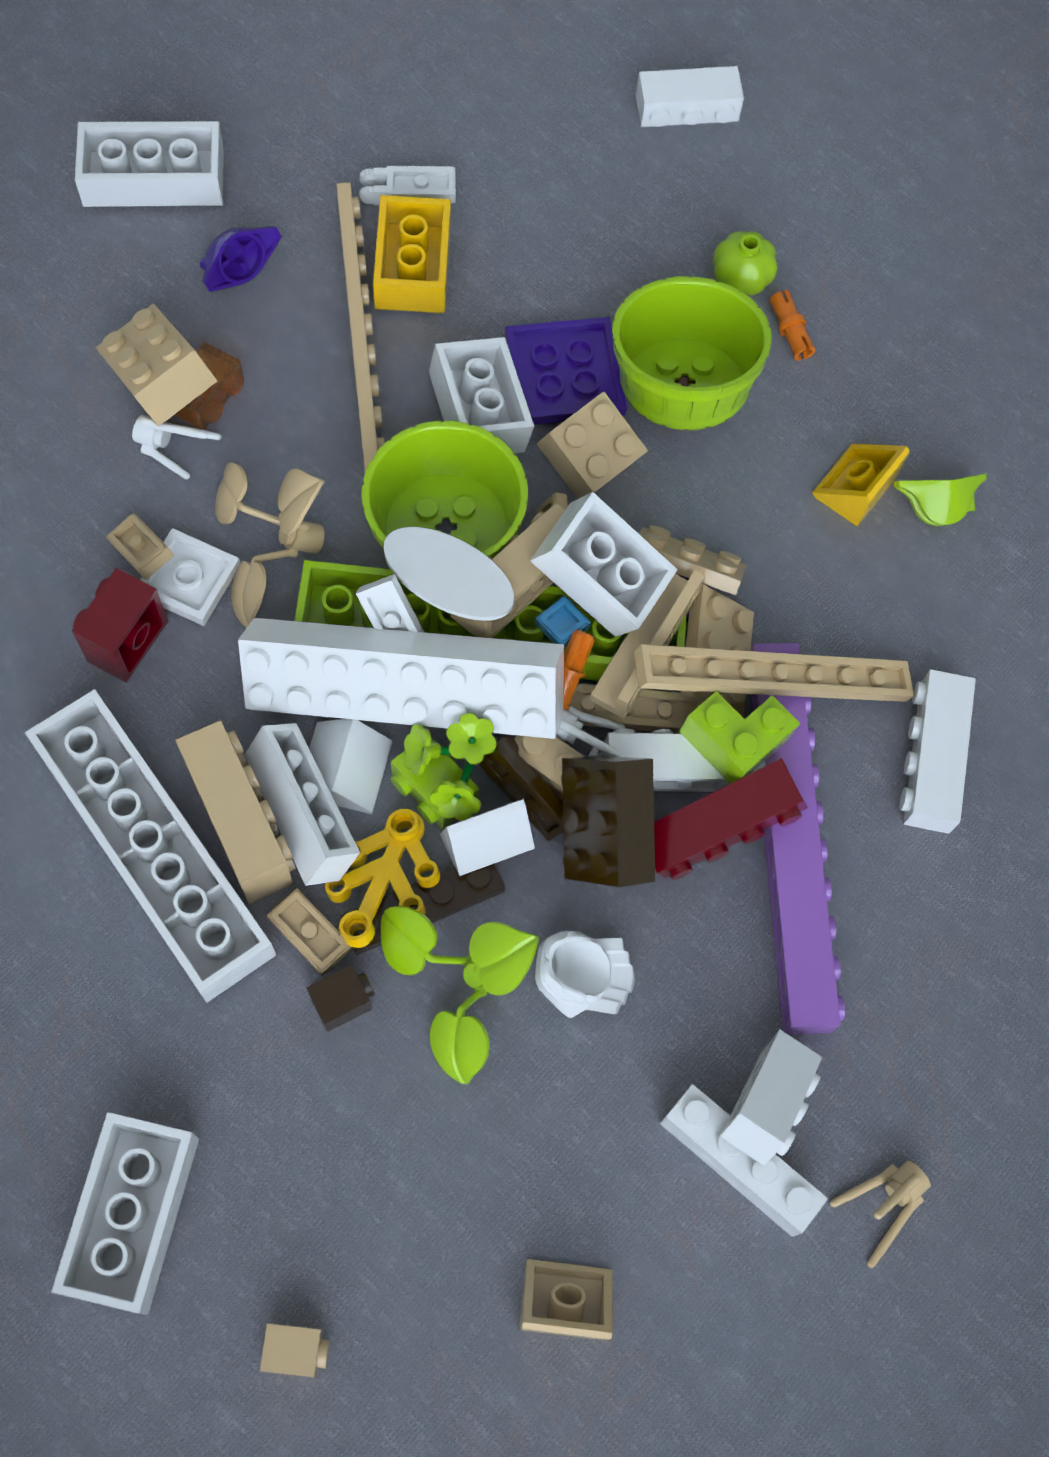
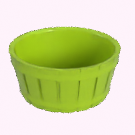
(695, 332)
(451, 475)

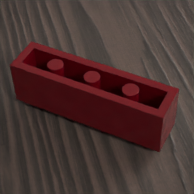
(726, 818)

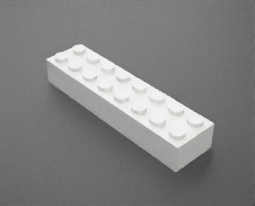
(402, 676)
(151, 845)

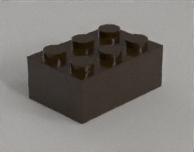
(608, 820)

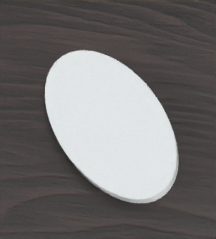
(448, 573)

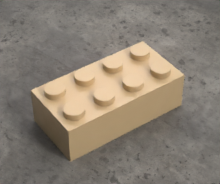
(233, 804)

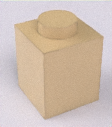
(294, 1350)

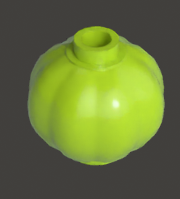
(745, 262)

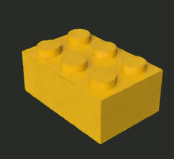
(412, 254)

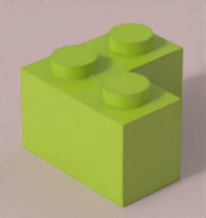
(734, 743)

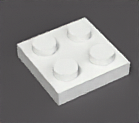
(193, 577)

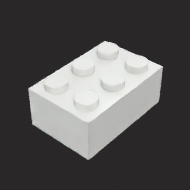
(481, 388)
(604, 565)

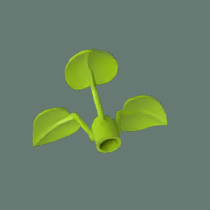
(495, 965)

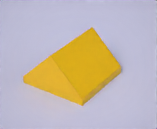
(860, 479)

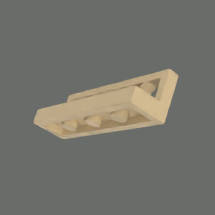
(619, 683)

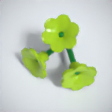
(469, 740)

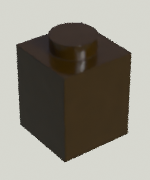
(341, 997)

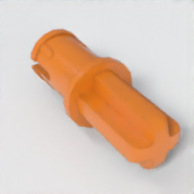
(574, 662)

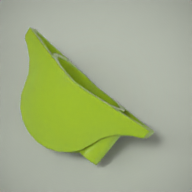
(941, 500)

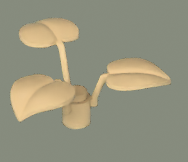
(294, 501)

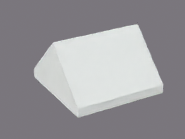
(351, 761)
(488, 837)

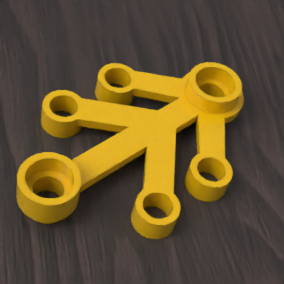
(382, 873)

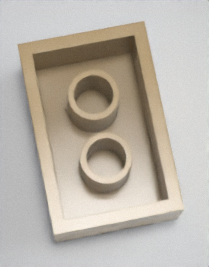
(156, 364)

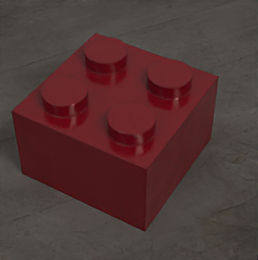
(120, 624)

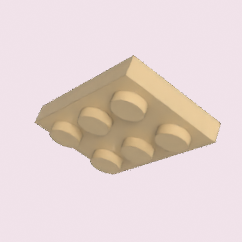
(720, 570)
(719, 624)

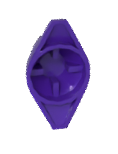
(238, 256)

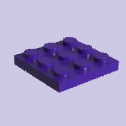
(565, 366)

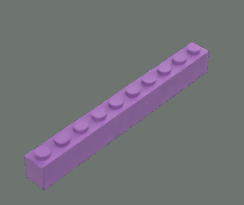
(798, 886)

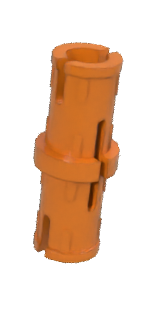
(792, 325)

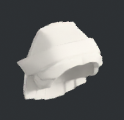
(584, 973)

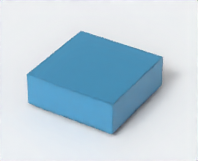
(561, 621)

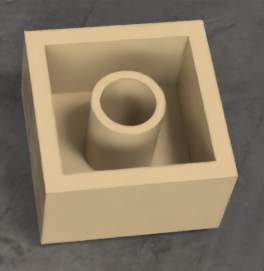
(592, 446)

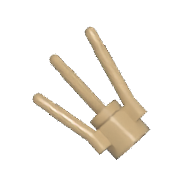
(903, 1187)

